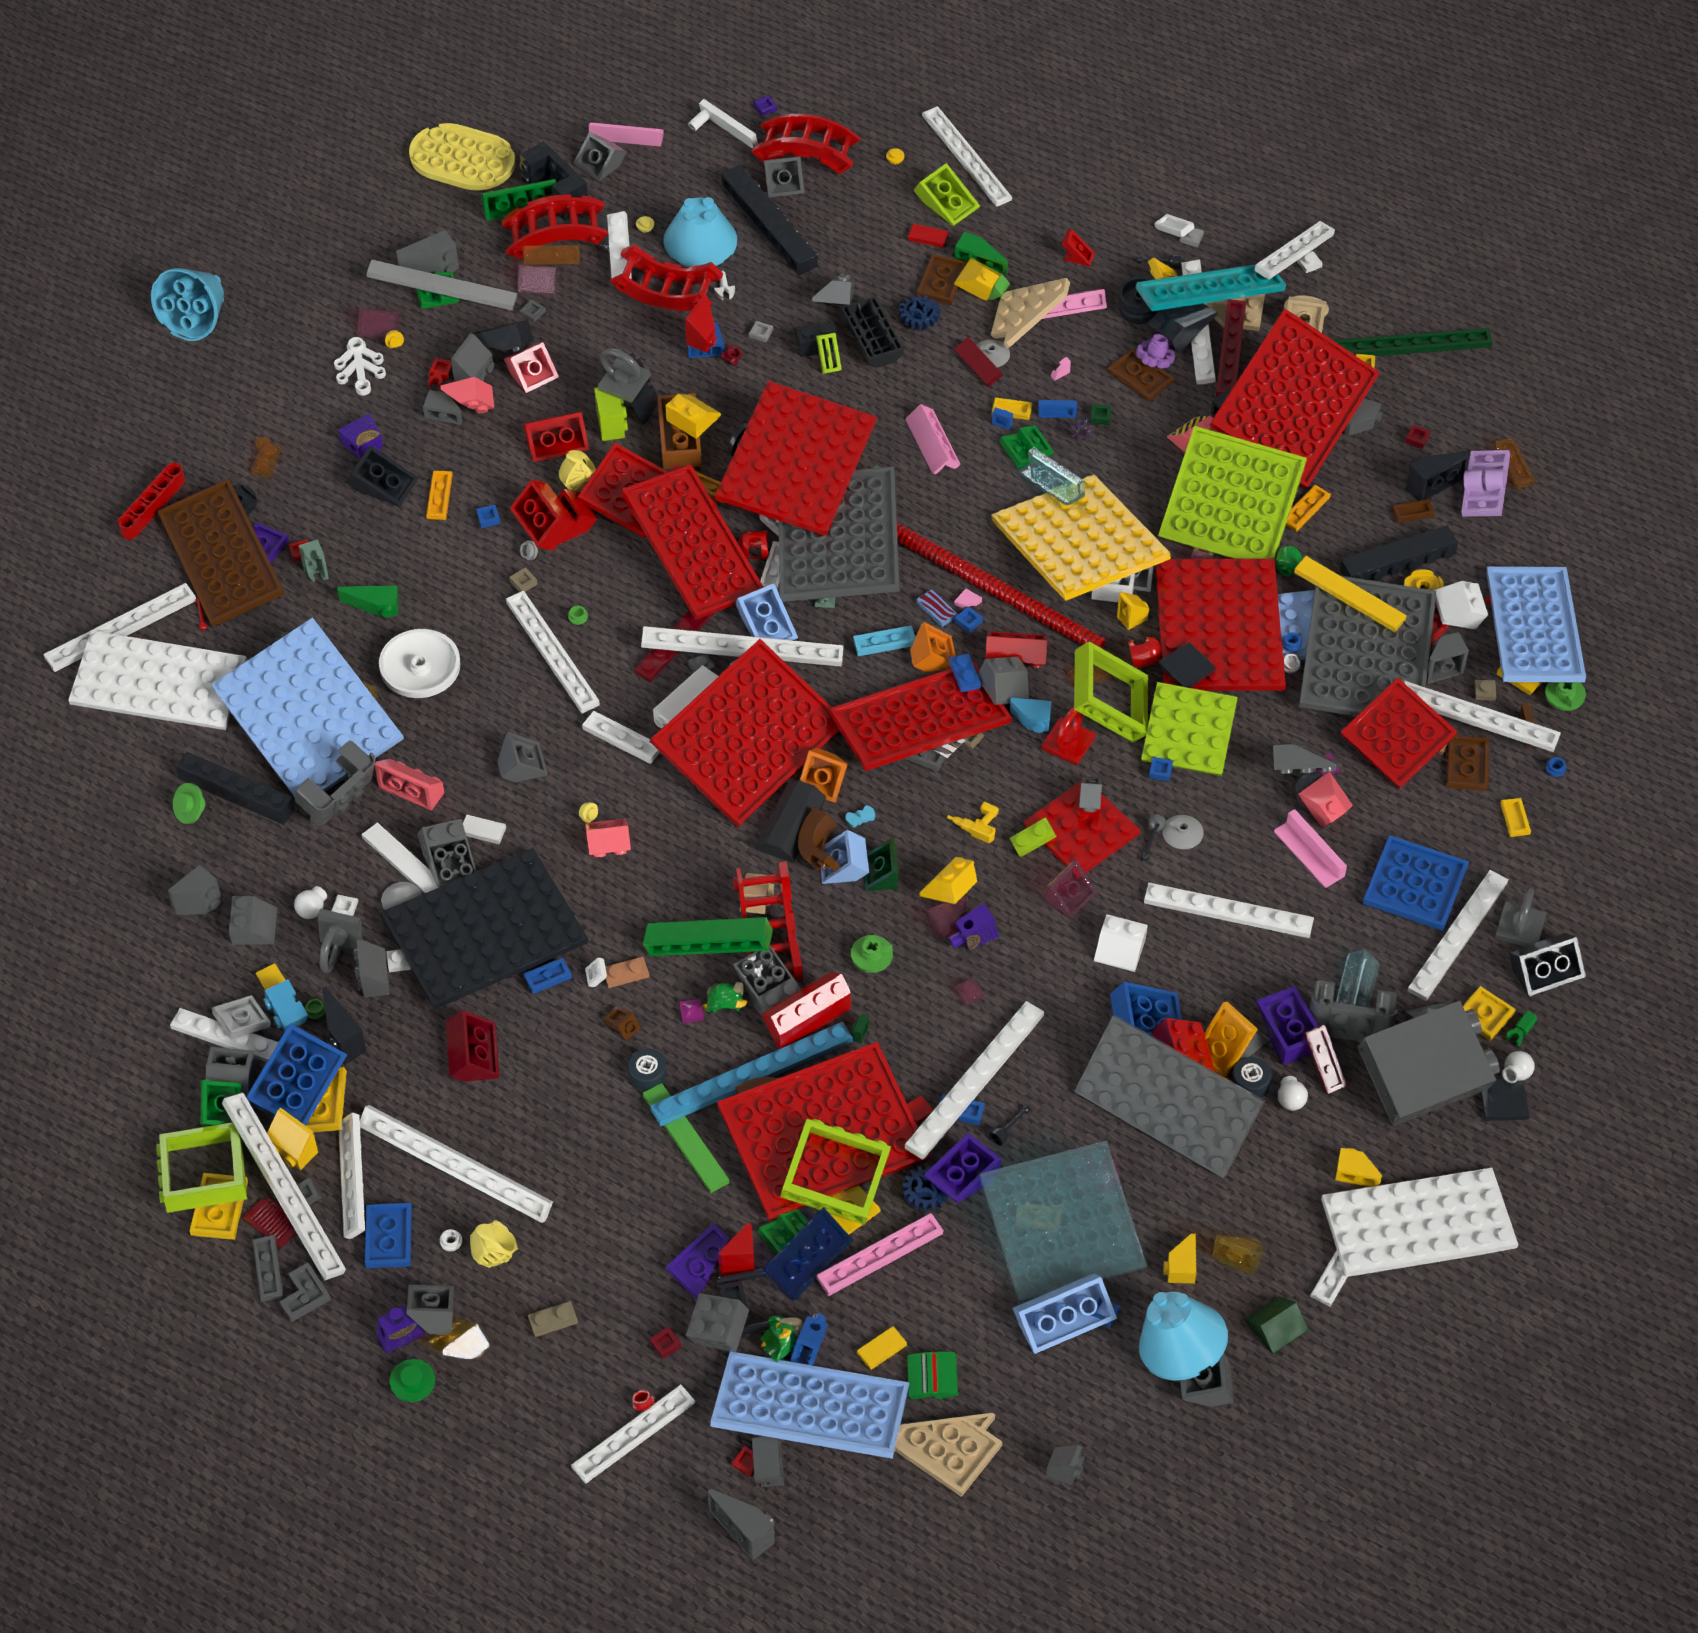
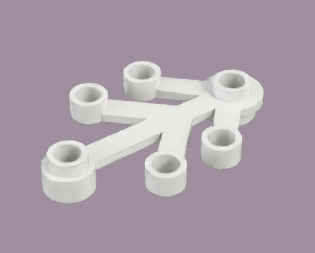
(359, 364)

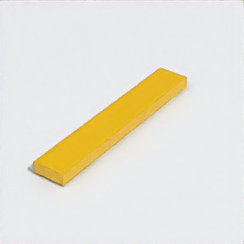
(1350, 594)

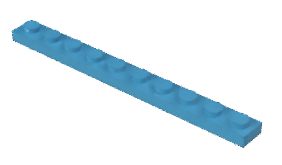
(766, 1066)

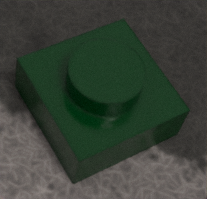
(1101, 414)
(860, 1028)

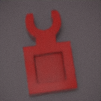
(440, 370)

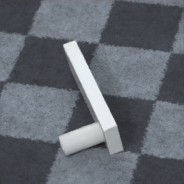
(711, 112)

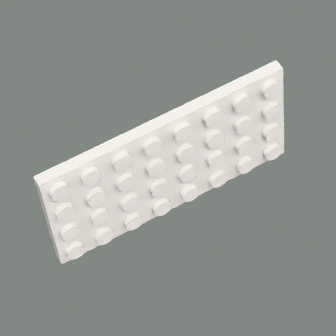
(153, 679)
(1419, 1222)

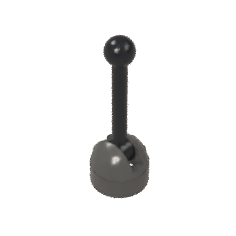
(1155, 824)

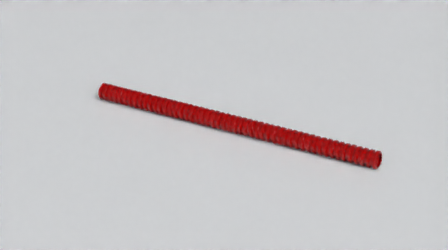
(996, 587)

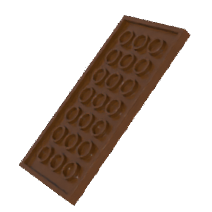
(221, 552)

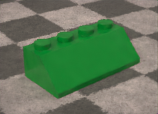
(502, 202)

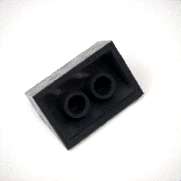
(644, 401)
(1548, 963)

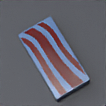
(936, 608)

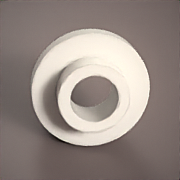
(451, 1234)

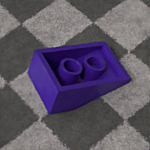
(1286, 1021)
(960, 1168)

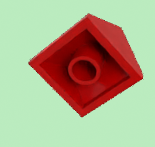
(738, 1253)

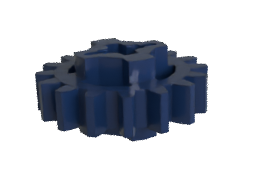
(919, 312)
(922, 1197)

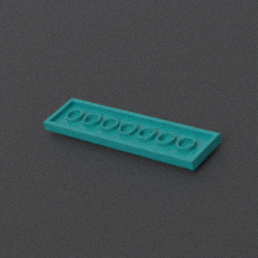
(1207, 287)

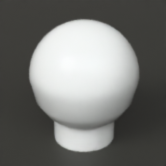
(310, 902)
(1518, 1066)
(1292, 1094)

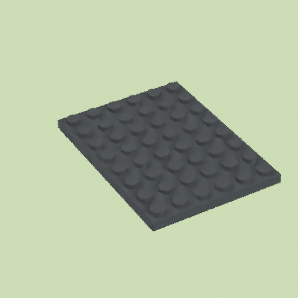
(855, 555)
(1356, 657)

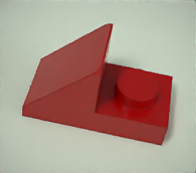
(1077, 249)

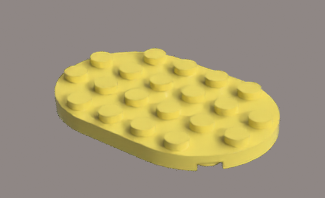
(462, 156)

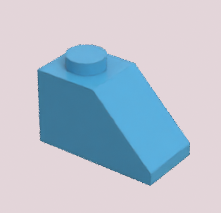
(1032, 713)

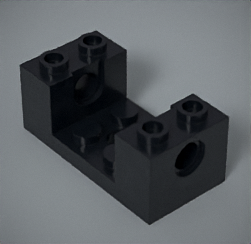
(544, 164)

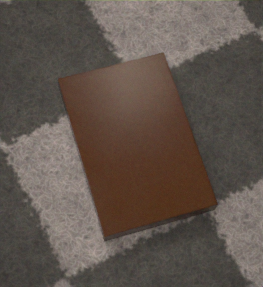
(940, 279)
(1140, 377)
(1468, 763)

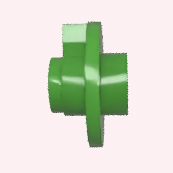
(1565, 695)
(188, 803)
(871, 953)

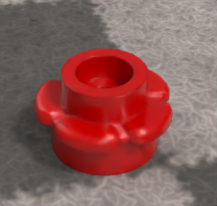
(642, 1400)

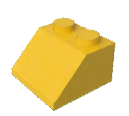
(690, 414)
(952, 881)
(292, 1140)

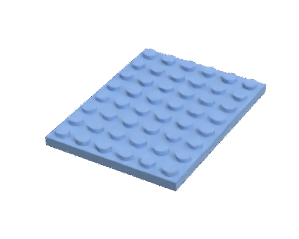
(303, 706)

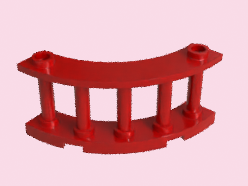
(803, 146)
(549, 207)
(696, 274)
(786, 922)

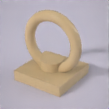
(1308, 309)

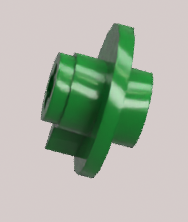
(412, 1380)

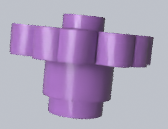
(1156, 352)

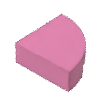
(1062, 370)
(967, 598)

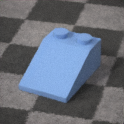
(766, 614)

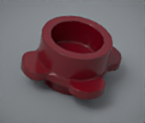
(732, 354)

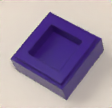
(765, 105)

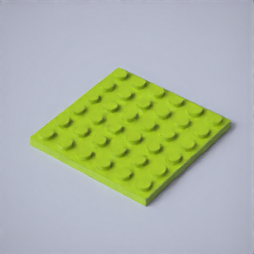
(1232, 496)

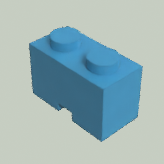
(284, 1005)

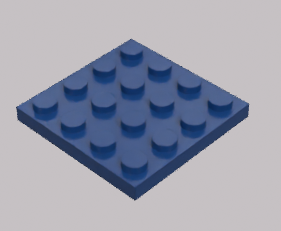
(1415, 882)

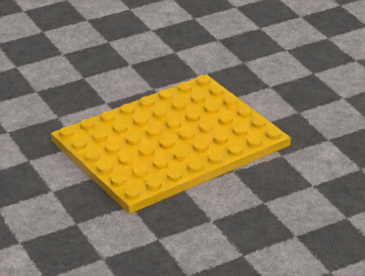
(1081, 542)

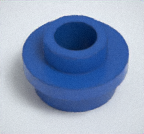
(1291, 638)
(1556, 762)

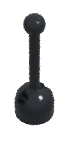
(1173, 261)
(1002, 1133)

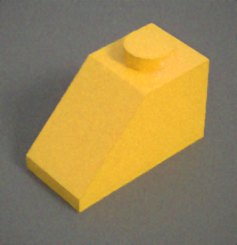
(1131, 610)
(1357, 1169)
(1182, 1262)

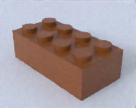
(675, 443)

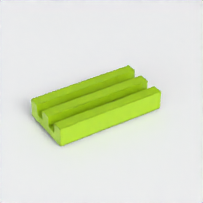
(821, 353)

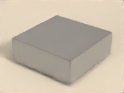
(761, 331)

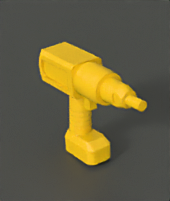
(979, 828)

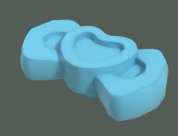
(860, 816)

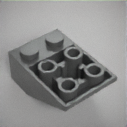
(1297, 756)
(446, 851)
(766, 979)

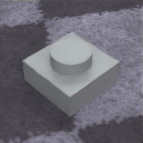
(1193, 237)

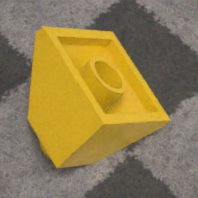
(977, 279)

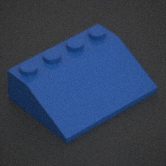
(1144, 1005)
(296, 1075)

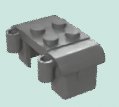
(319, 804)
(1348, 1020)

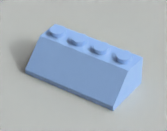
(1064, 1313)

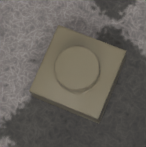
(523, 580)
(1485, 690)

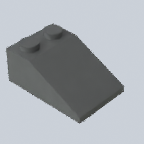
(430, 255)
(743, 1522)

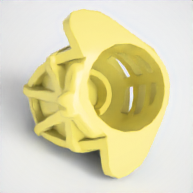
(575, 472)
(492, 1244)

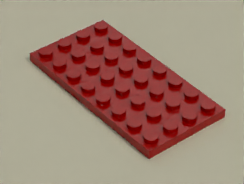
(692, 541)
(915, 718)

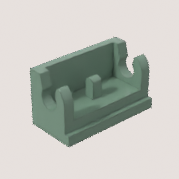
(313, 559)

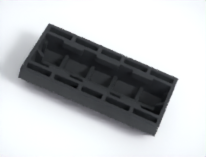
(873, 332)
(783, 827)

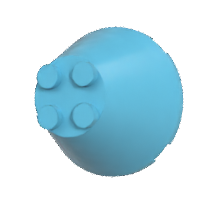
(700, 234)
(187, 302)
(1181, 1336)

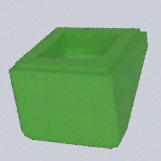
(999, 288)

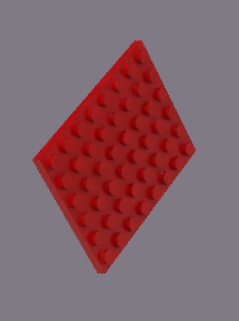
(1296, 393)
(796, 458)
(1228, 616)
(747, 732)
(844, 1092)

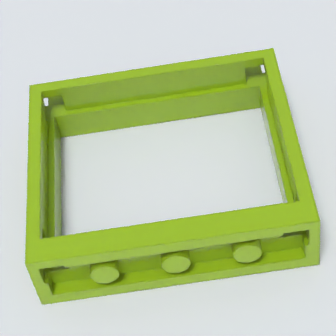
(1084, 702)
(203, 1195)
(818, 1200)

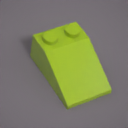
(946, 195)

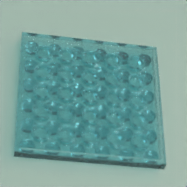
(1062, 1220)

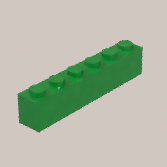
(708, 936)

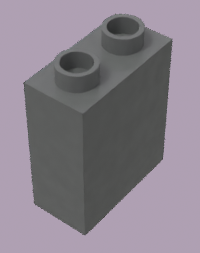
(1428, 1062)

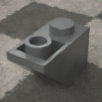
(1066, 1464)

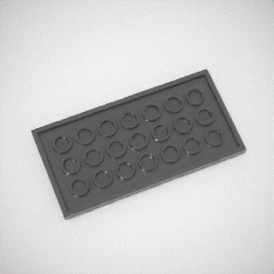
(1169, 1096)

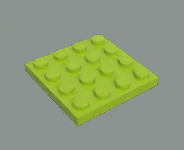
(1190, 728)

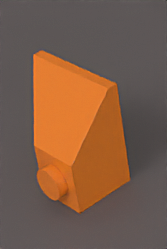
(932, 649)
(825, 772)

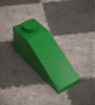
(977, 248)
(372, 599)

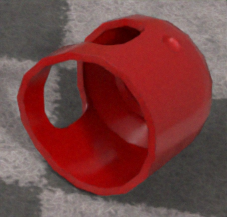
(754, 539)
(1145, 654)

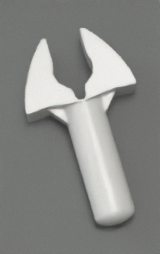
(724, 287)

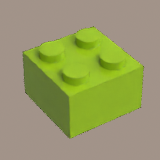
(610, 416)

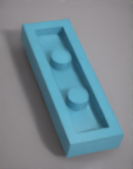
(884, 640)

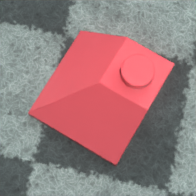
(1325, 800)

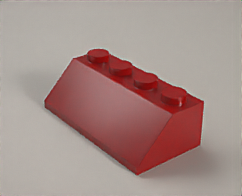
(808, 1009)

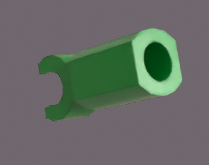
(1522, 1027)

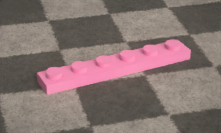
(879, 1254)

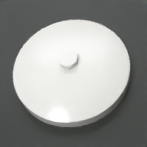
(419, 663)

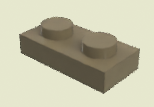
(552, 1319)

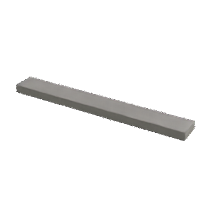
(441, 285)

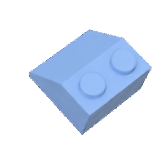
(851, 854)

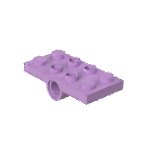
(1485, 483)

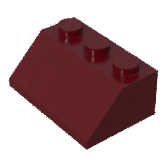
(472, 1047)

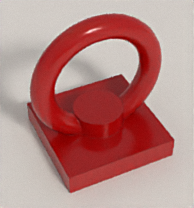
(1068, 738)

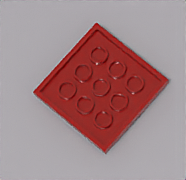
(617, 471)
(1398, 733)
(1084, 834)

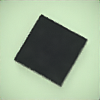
(1186, 666)
(1505, 1101)

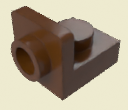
(622, 1021)

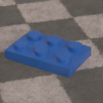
(388, 1235)

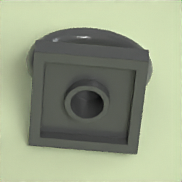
(623, 377)
(1521, 923)
(339, 931)

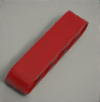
(151, 501)

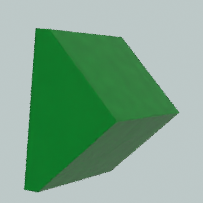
(211, 1101)

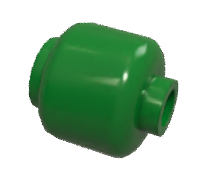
(1287, 560)

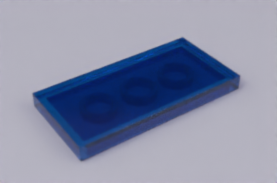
(807, 1254)

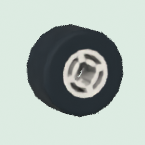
(642, 1076)
(1260, 1076)

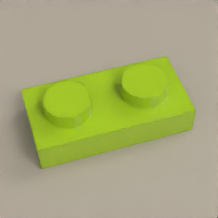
(1033, 837)

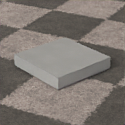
(241, 1017)

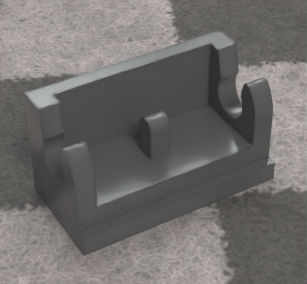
(768, 1461)

